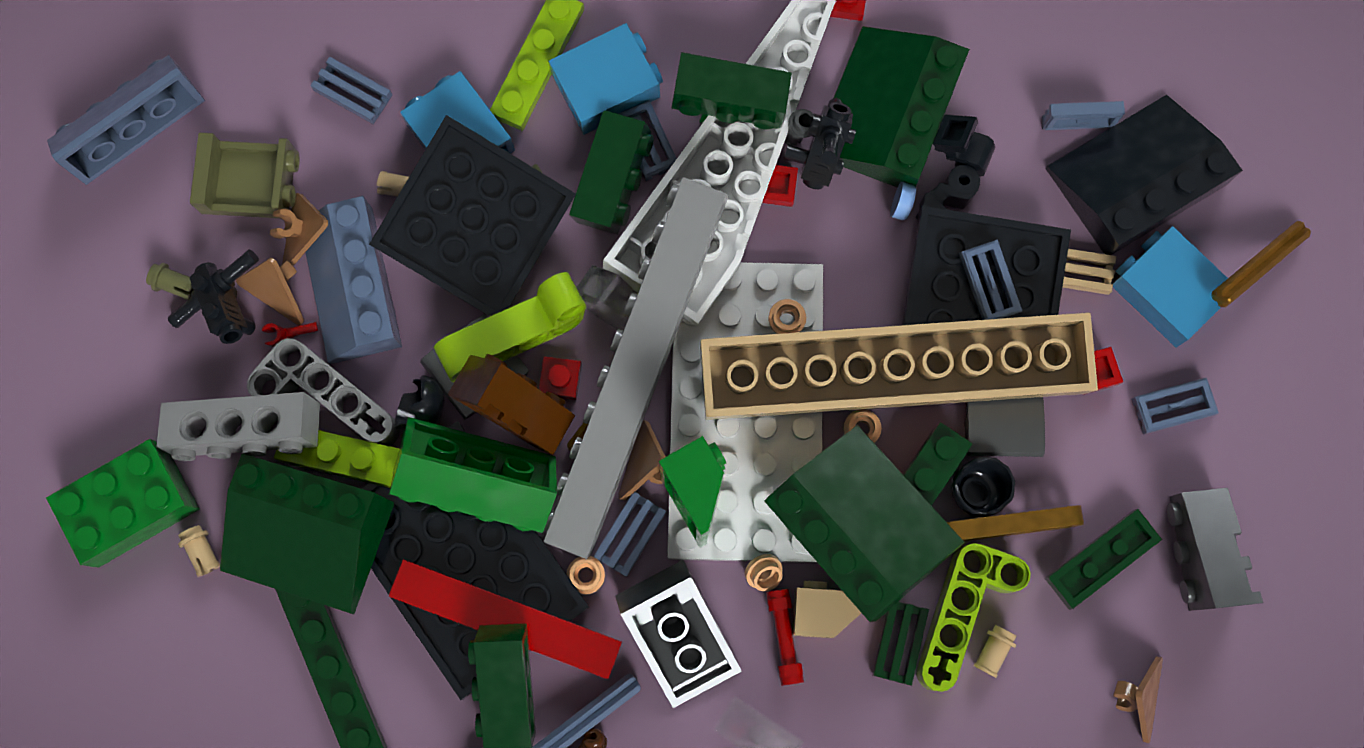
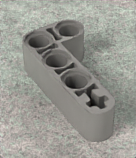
(332, 396)

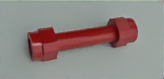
(790, 671)

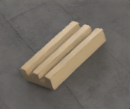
(1090, 258)

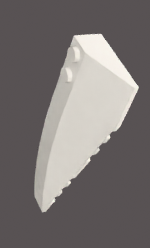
(731, 160)

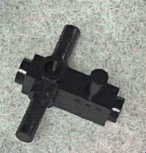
(829, 135)
(216, 298)

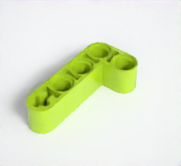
(518, 328)
(963, 620)

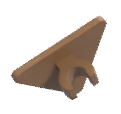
(301, 228)
(270, 286)
(643, 462)
(1142, 697)

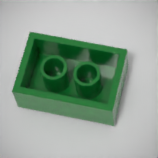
(122, 504)

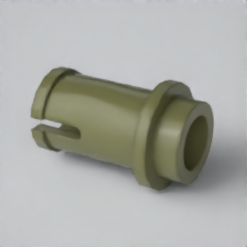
(165, 279)

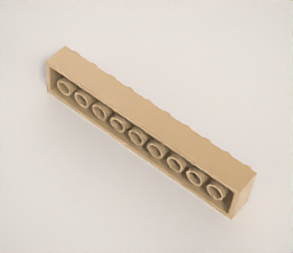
(898, 366)

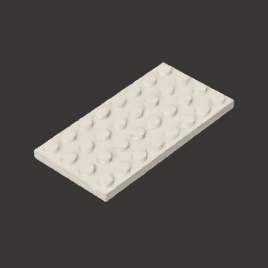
(758, 449)

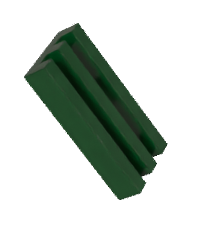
(893, 675)

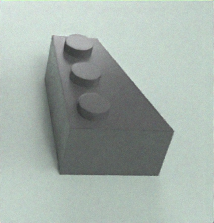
(1209, 550)

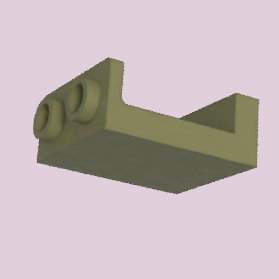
(243, 177)

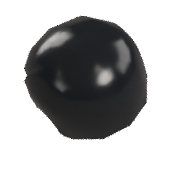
(423, 405)
(983, 487)

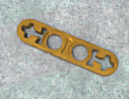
(1018, 523)

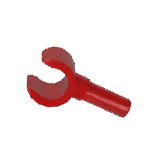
(290, 332)

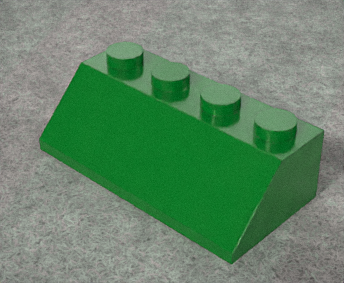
(474, 476)
(694, 484)

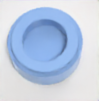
(903, 201)

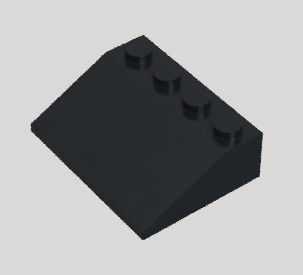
(1142, 173)

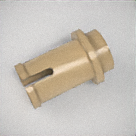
(390, 183)
(198, 550)
(995, 650)

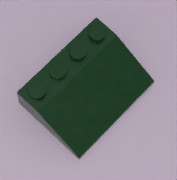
(897, 98)
(864, 523)
(301, 532)

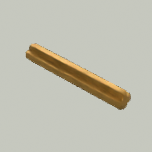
(1260, 264)

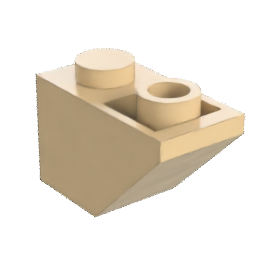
(821, 611)

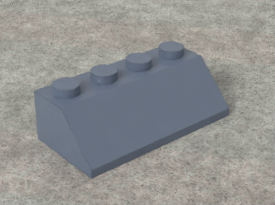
(124, 120)
(351, 284)

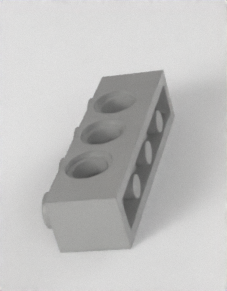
(184, 420)

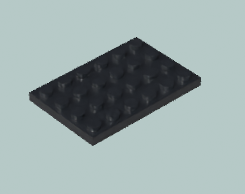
(477, 553)

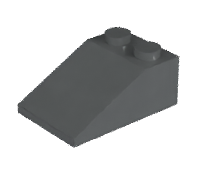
(677, 633)

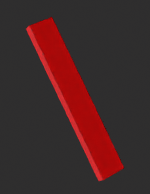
(478, 607)

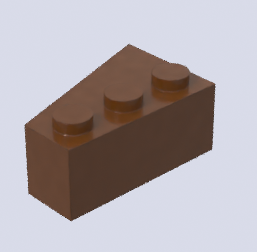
(512, 402)

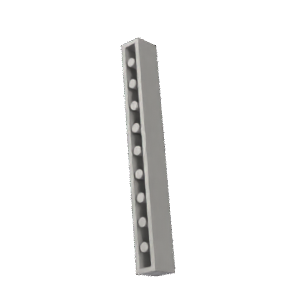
(635, 367)

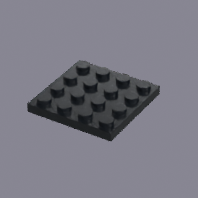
(472, 218)
(938, 281)

